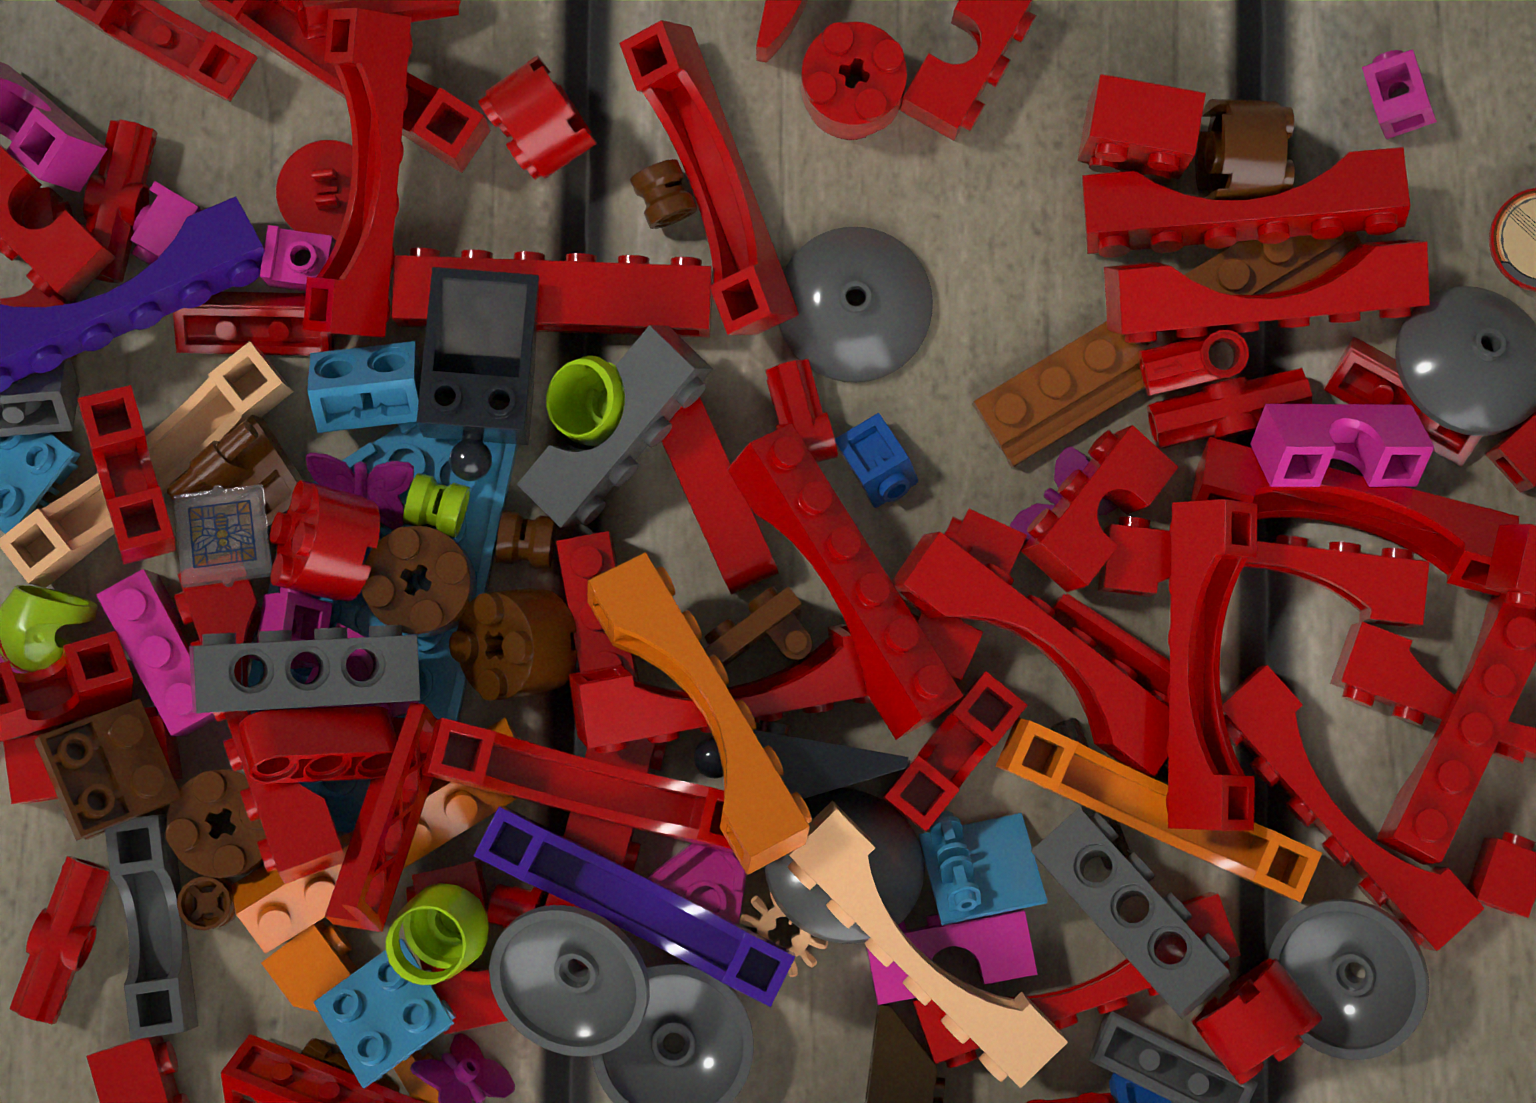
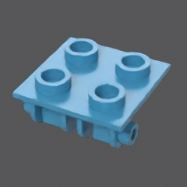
(27, 472)
(981, 867)
(382, 1017)

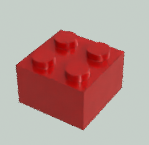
(1141, 128)

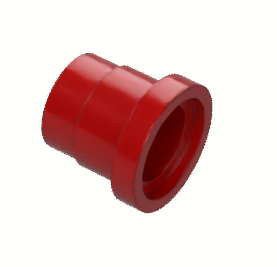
(510, 902)

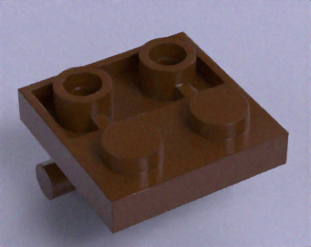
(243, 459)
(770, 615)
(107, 769)

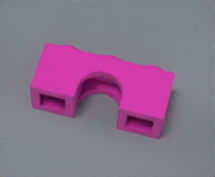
(44, 135)
(1379, 440)
(153, 640)
(996, 941)

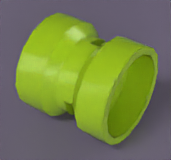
(436, 504)

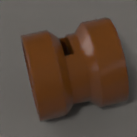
(663, 194)
(526, 540)
(200, 902)

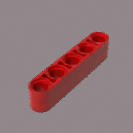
(717, 500)

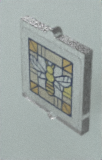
(222, 535)

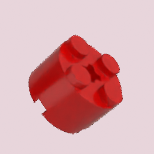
(832, 59)
(539, 118)
(324, 542)
(1256, 1019)

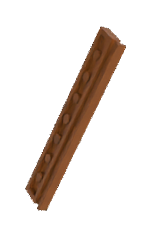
(1105, 370)

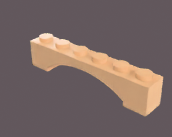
(79, 521)
(1009, 1031)

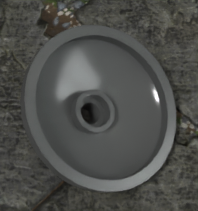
(864, 339)
(1454, 375)
(894, 865)
(557, 999)
(1359, 1014)
(715, 1048)

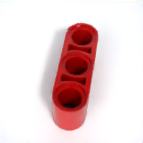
(318, 744)

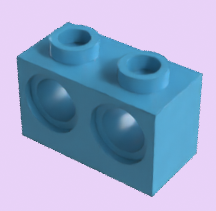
(364, 386)

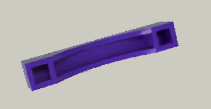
(205, 258)
(635, 904)

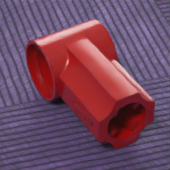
(1188, 362)
(798, 403)

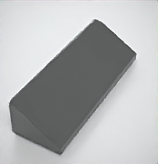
(1164, 1065)

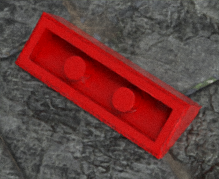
(235, 318)
(1372, 377)
(1115, 643)

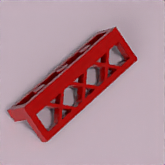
(384, 829)
(285, 1076)

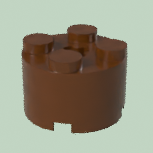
(1244, 150)
(411, 552)
(515, 643)
(195, 828)

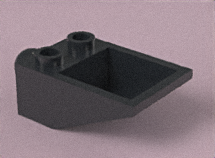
(478, 351)
(807, 764)

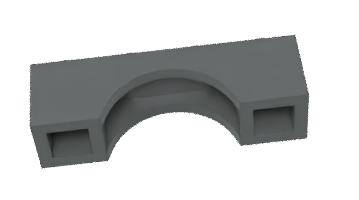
(657, 380)
(159, 968)

